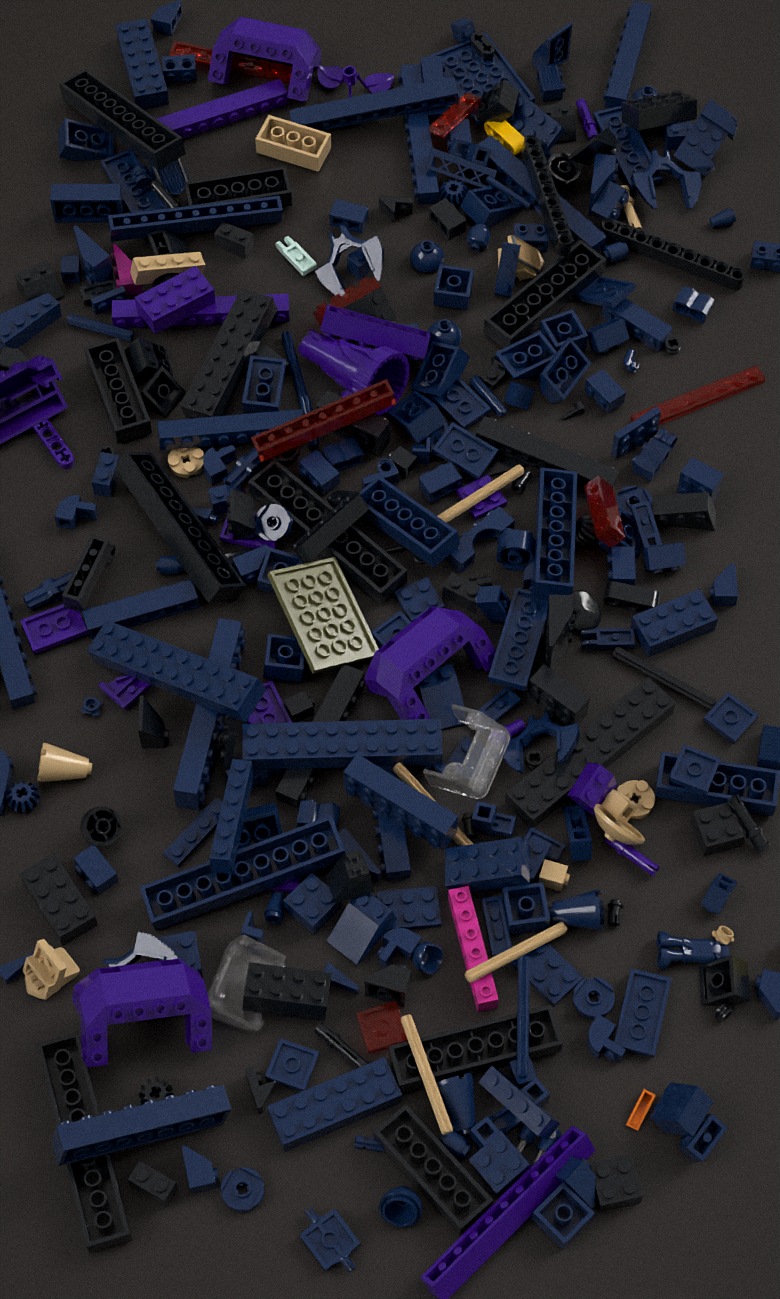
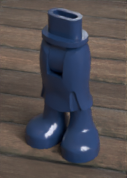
(690, 950)

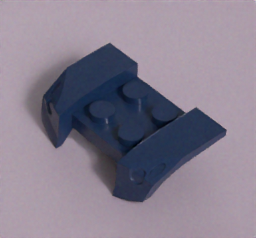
(706, 138)

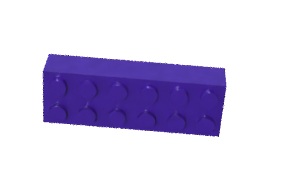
(374, 332)

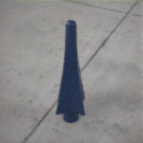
(205, 515)

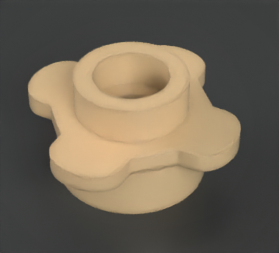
(723, 935)

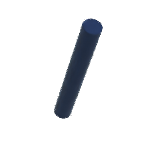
(509, 192)

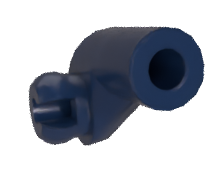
(628, 361)

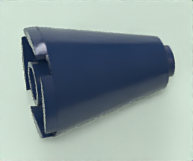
(579, 911)
(459, 1102)

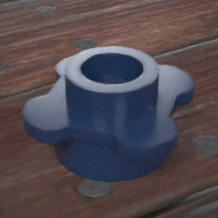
(91, 701)

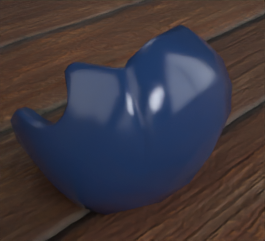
(427, 957)

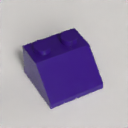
(592, 786)

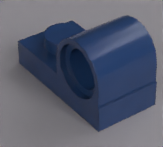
(390, 475)

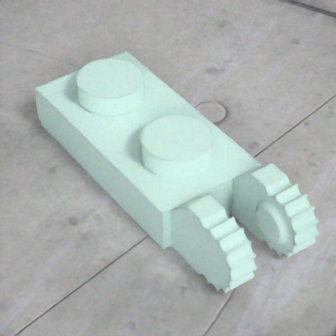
(296, 256)

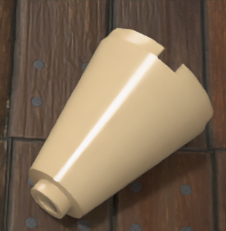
(61, 764)

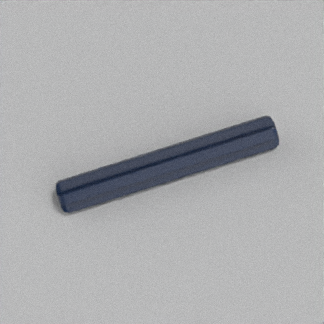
(100, 327)

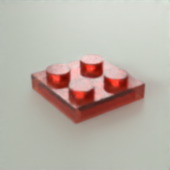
(381, 1026)

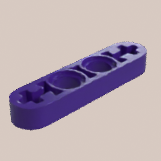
(55, 439)

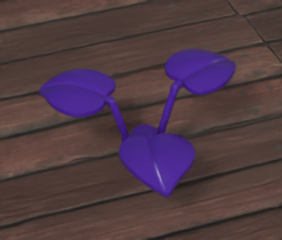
(331, 77)

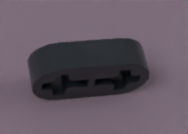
(485, 44)

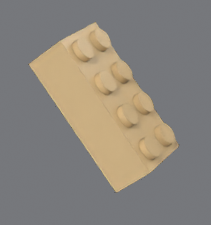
(293, 143)

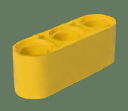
(506, 134)

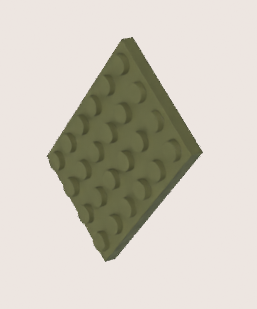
(323, 614)

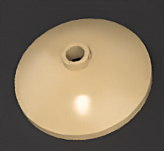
(617, 829)

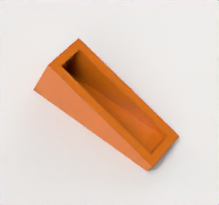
(641, 1109)

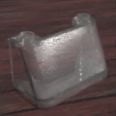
(230, 979)

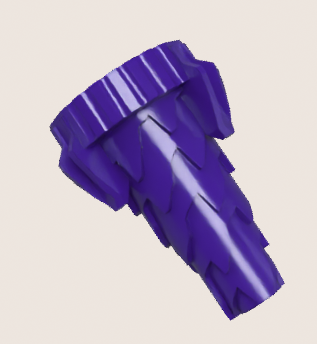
(355, 365)

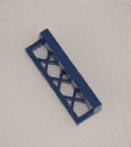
(460, 162)

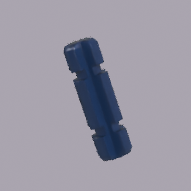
(369, 1144)

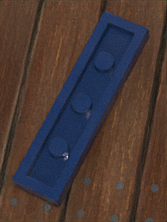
(194, 834)

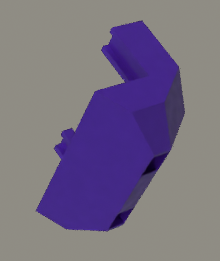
(269, 42)
(44, 401)
(419, 651)
(140, 994)

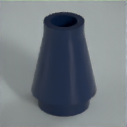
(723, 218)
(275, 911)

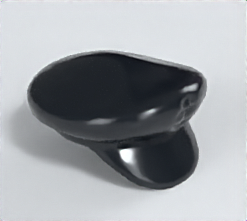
(587, 611)

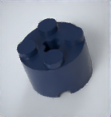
(515, 549)

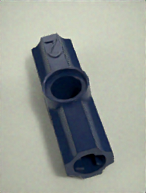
(245, 468)
(49, 591)

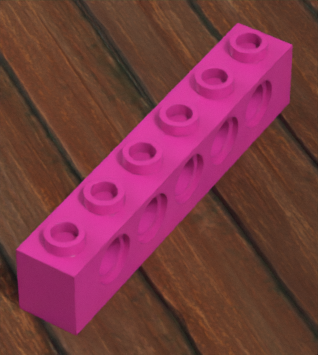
(472, 946)

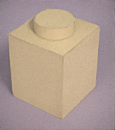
(619, 805)
(554, 875)

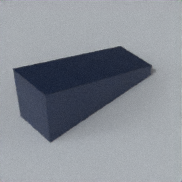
(12, 969)
(340, 980)

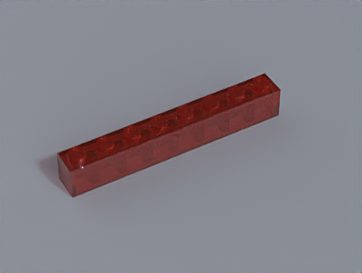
(323, 420)

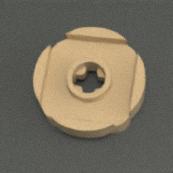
(186, 469)
(643, 792)

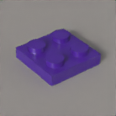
(486, 505)

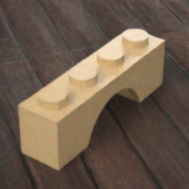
(148, 268)

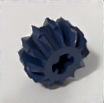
(453, 192)
(28, 794)

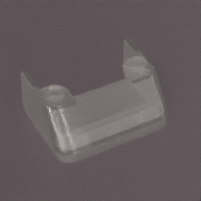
(481, 761)

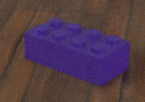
(175, 299)

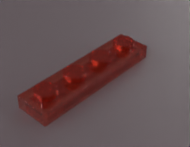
(454, 114)

